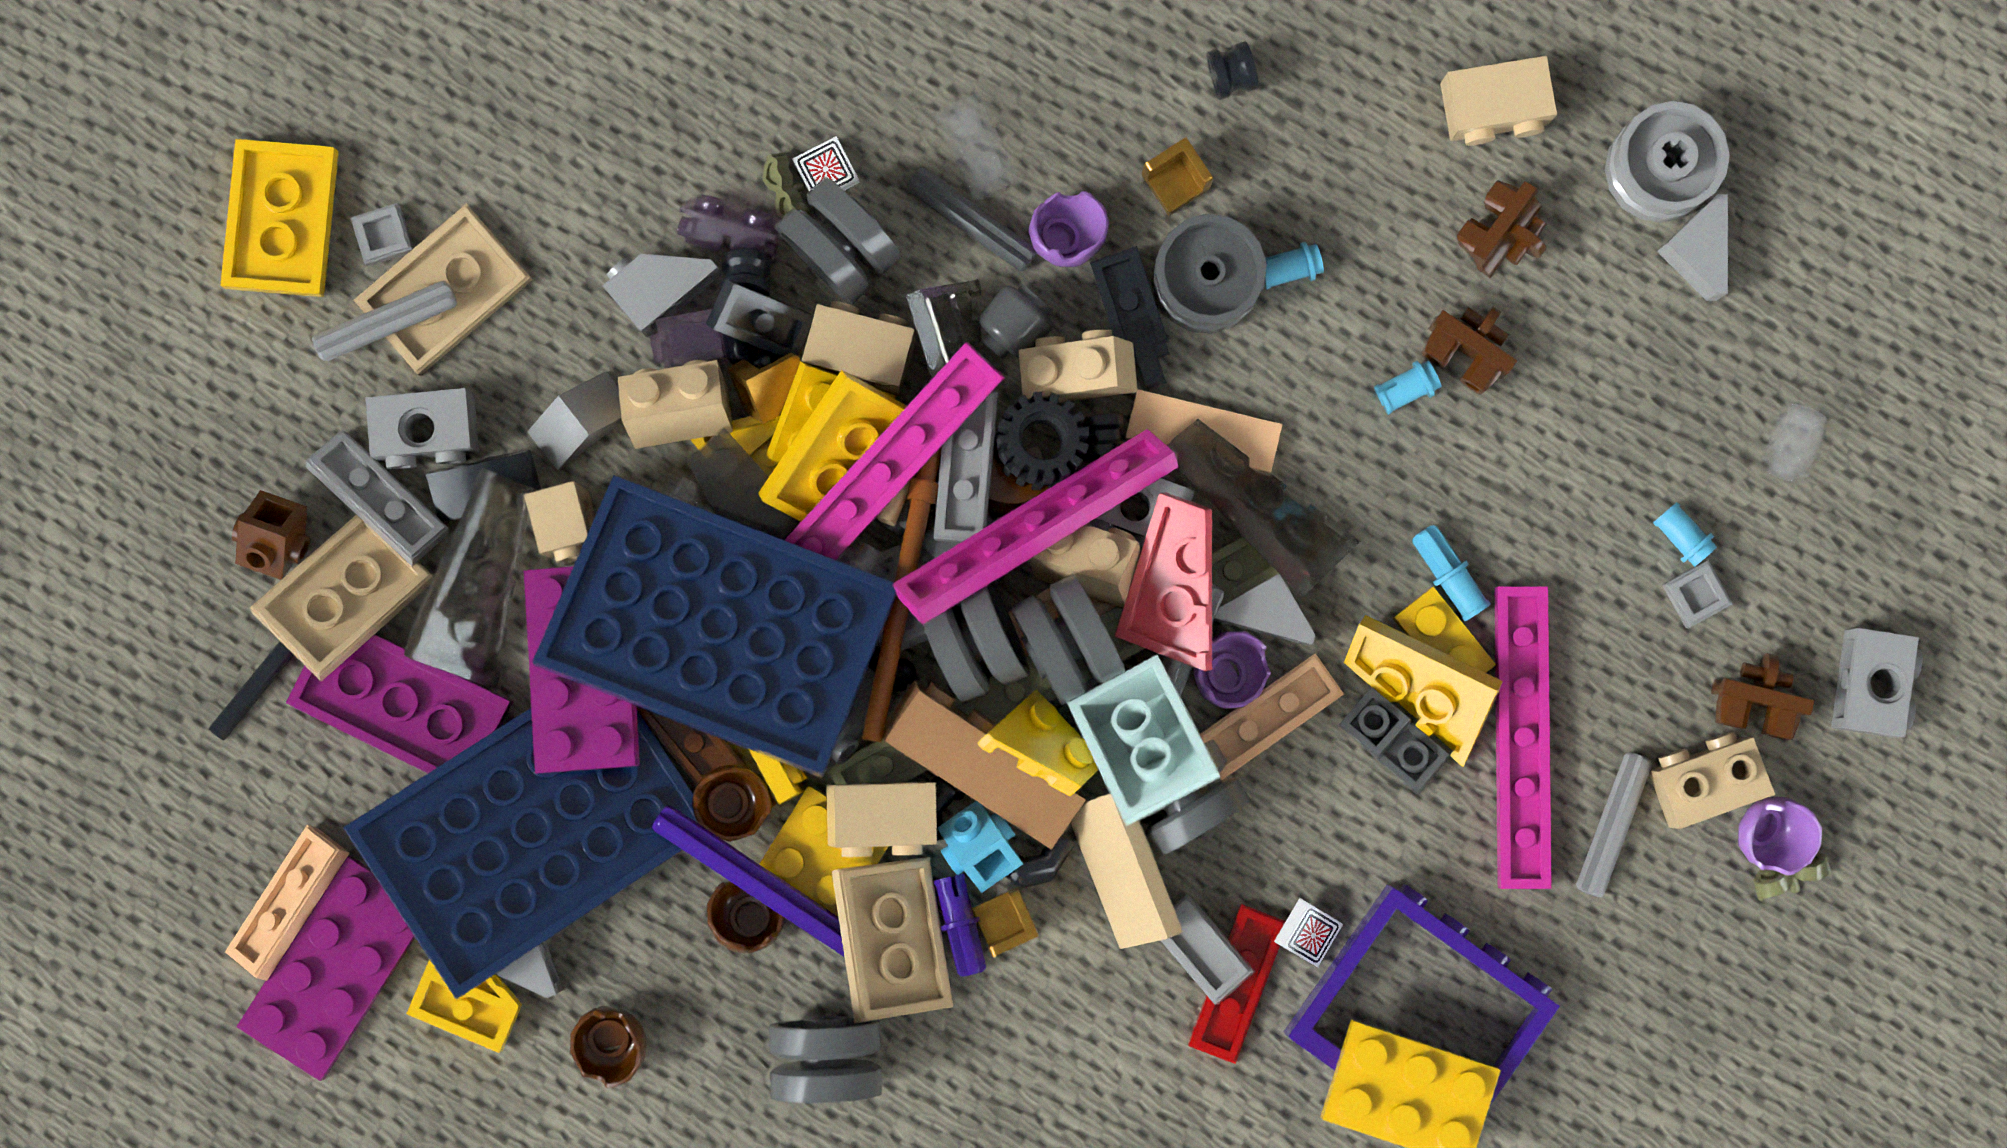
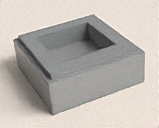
(382, 234)
(1697, 594)

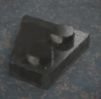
(945, 321)

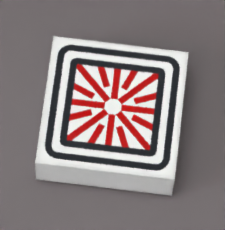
(826, 161)
(1308, 932)

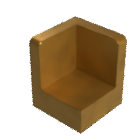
(1177, 176)
(764, 389)
(1005, 921)

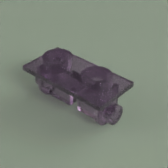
(711, 221)

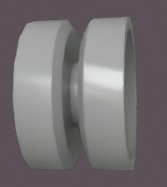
(1689, 143)

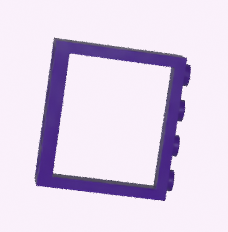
(1452, 934)

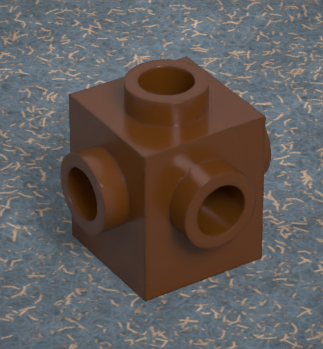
(271, 535)

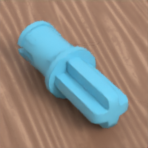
(1450, 572)

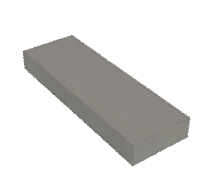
(967, 475)
(377, 497)

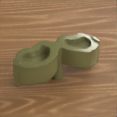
(780, 179)
(1773, 883)

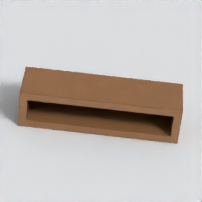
(946, 741)

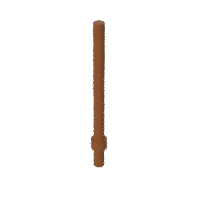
(922, 494)

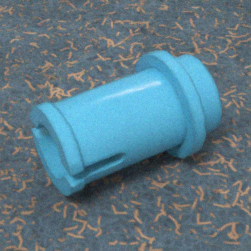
(1293, 265)
(1408, 386)
(1685, 535)

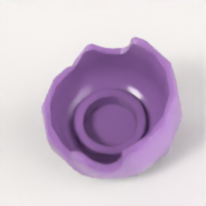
(1078, 214)
(1222, 684)
(1779, 835)

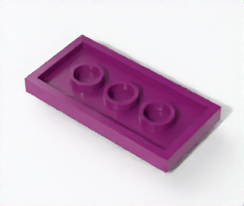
(401, 705)
(571, 722)
(330, 972)

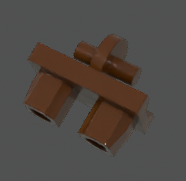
(1511, 234)
(1488, 360)
(1783, 709)

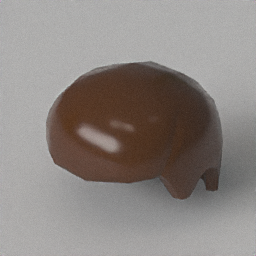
(731, 802)
(742, 928)
(603, 1029)

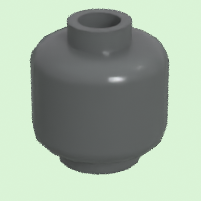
(1014, 321)

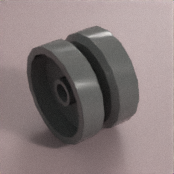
(844, 235)
(1219, 245)
(974, 639)
(1067, 639)
(1197, 810)
(826, 1066)

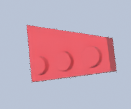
(1172, 585)

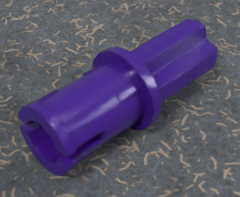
(960, 925)

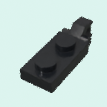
(1133, 310)

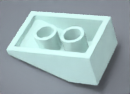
(1143, 740)

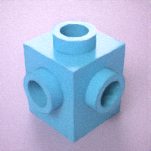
(974, 836)

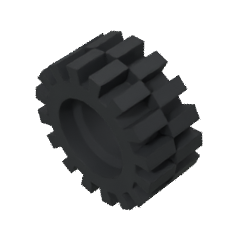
(1050, 413)

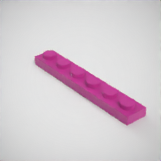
(898, 454)
(1035, 526)
(1523, 738)

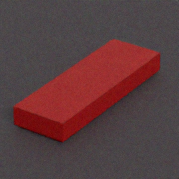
(1223, 1027)

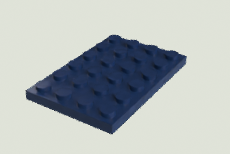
(716, 626)
(507, 857)

